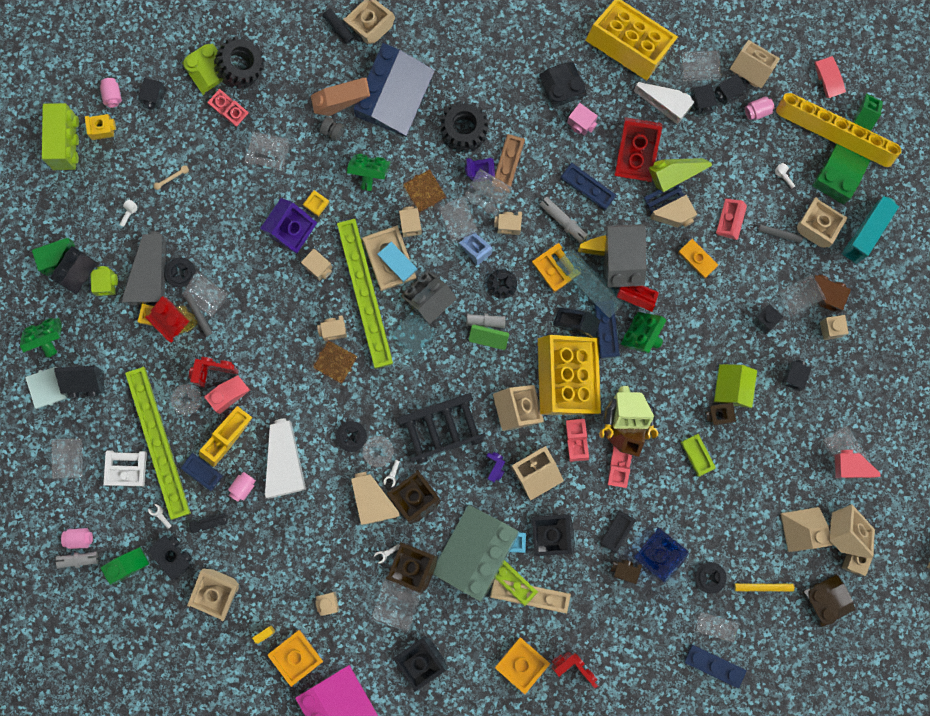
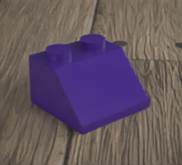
(288, 225)

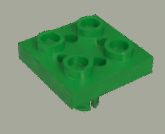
(368, 169)
(644, 332)
(42, 336)

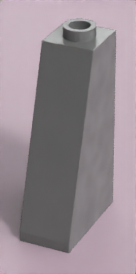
(147, 274)

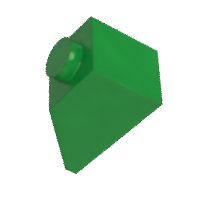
(868, 112)
(51, 255)
(125, 566)

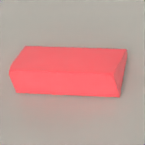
(731, 218)

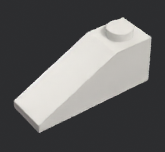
(668, 101)

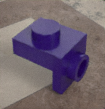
(473, 166)
(497, 471)

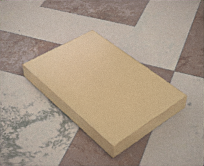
(374, 244)

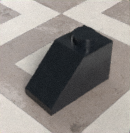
(577, 322)

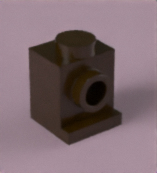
(727, 414)
(625, 571)

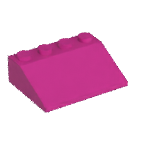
(337, 696)

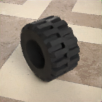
(248, 52)
(464, 112)

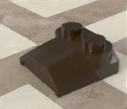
(414, 498)
(412, 568)
(829, 600)

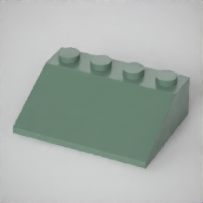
(475, 552)

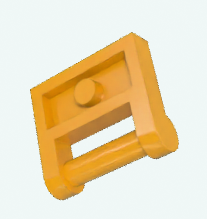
(550, 270)

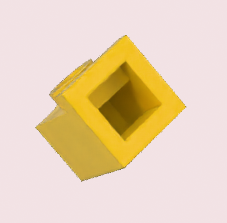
(103, 131)

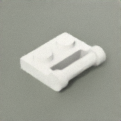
(125, 474)

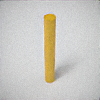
(764, 587)

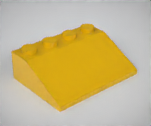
(631, 38)
(568, 375)

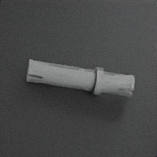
(569, 225)

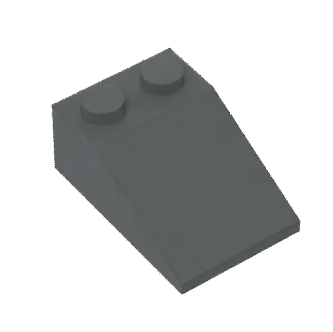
(625, 256)

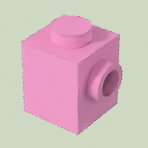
(582, 120)

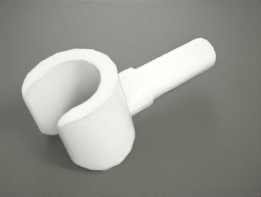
(781, 172)
(131, 207)
(393, 473)
(159, 514)
(386, 553)

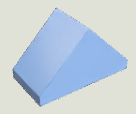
(476, 248)

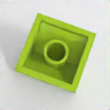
(735, 385)

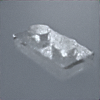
(716, 627)

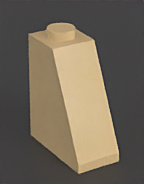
(371, 500)

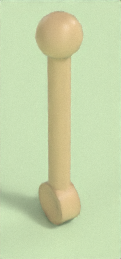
(184, 169)

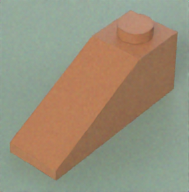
(338, 97)

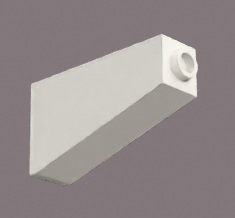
(283, 462)

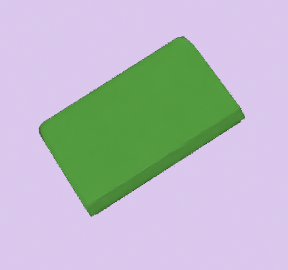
(488, 337)

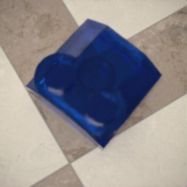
(662, 555)

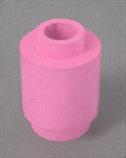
(110, 92)
(759, 108)
(241, 487)
(76, 538)

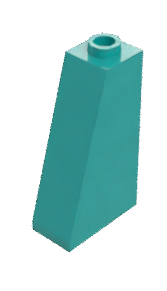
(870, 230)

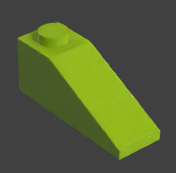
(671, 172)

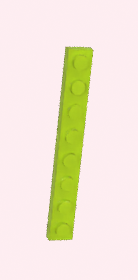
(365, 293)
(158, 443)

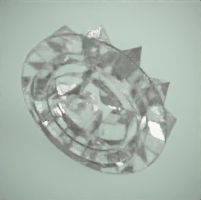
(191, 406)
(377, 442)

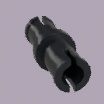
(338, 26)

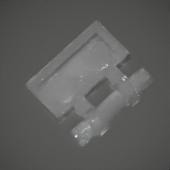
(490, 187)

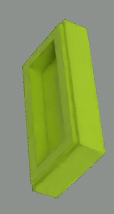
(698, 455)

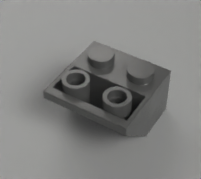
(429, 296)

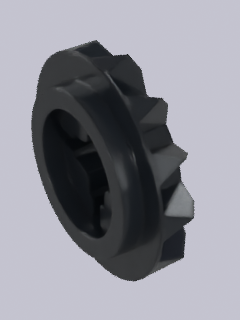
(171, 272)
(503, 292)
(353, 427)
(719, 576)

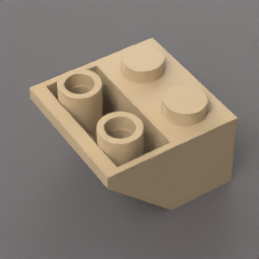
(537, 473)

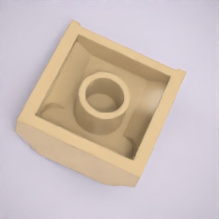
(370, 20)
(821, 224)
(213, 593)

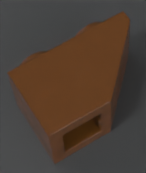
(834, 292)
(627, 440)

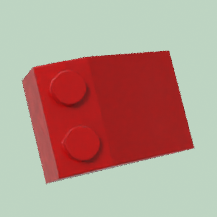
(638, 149)

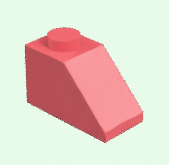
(227, 394)
(853, 466)

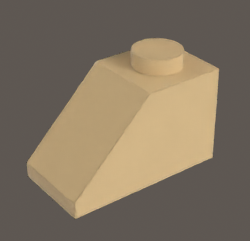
(676, 213)

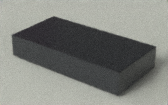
(617, 531)

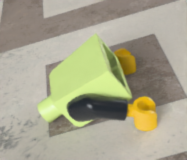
(629, 411)

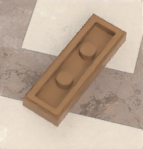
(509, 159)

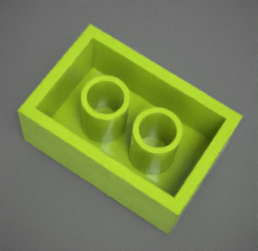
(59, 137)

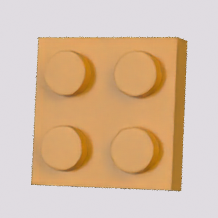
(295, 658)
(522, 665)

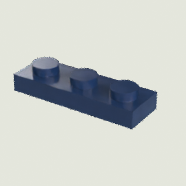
(715, 666)

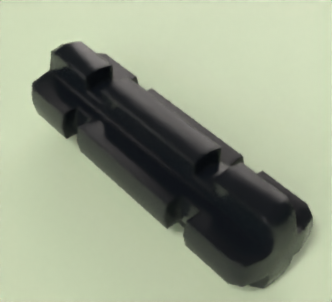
(208, 523)

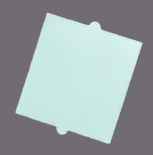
(44, 388)

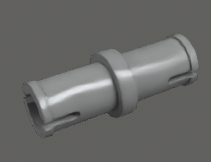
(485, 320)
(76, 560)

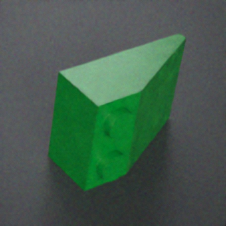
(841, 174)

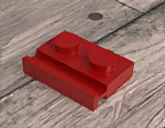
(639, 296)
(167, 319)

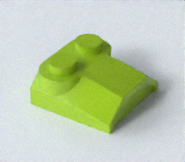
(201, 67)

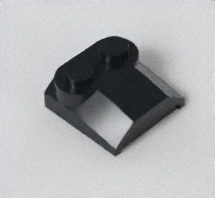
(562, 84)
(553, 535)
(421, 663)

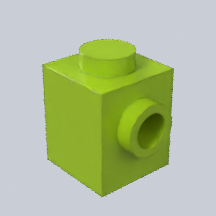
(103, 281)

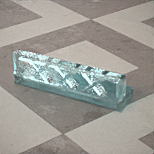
(590, 282)

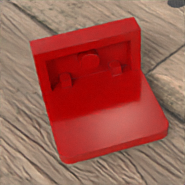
(199, 371)
(563, 663)

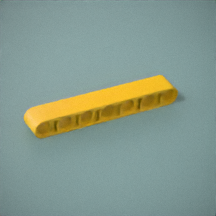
(838, 130)

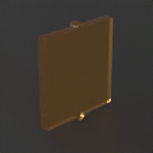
(424, 190)
(335, 362)

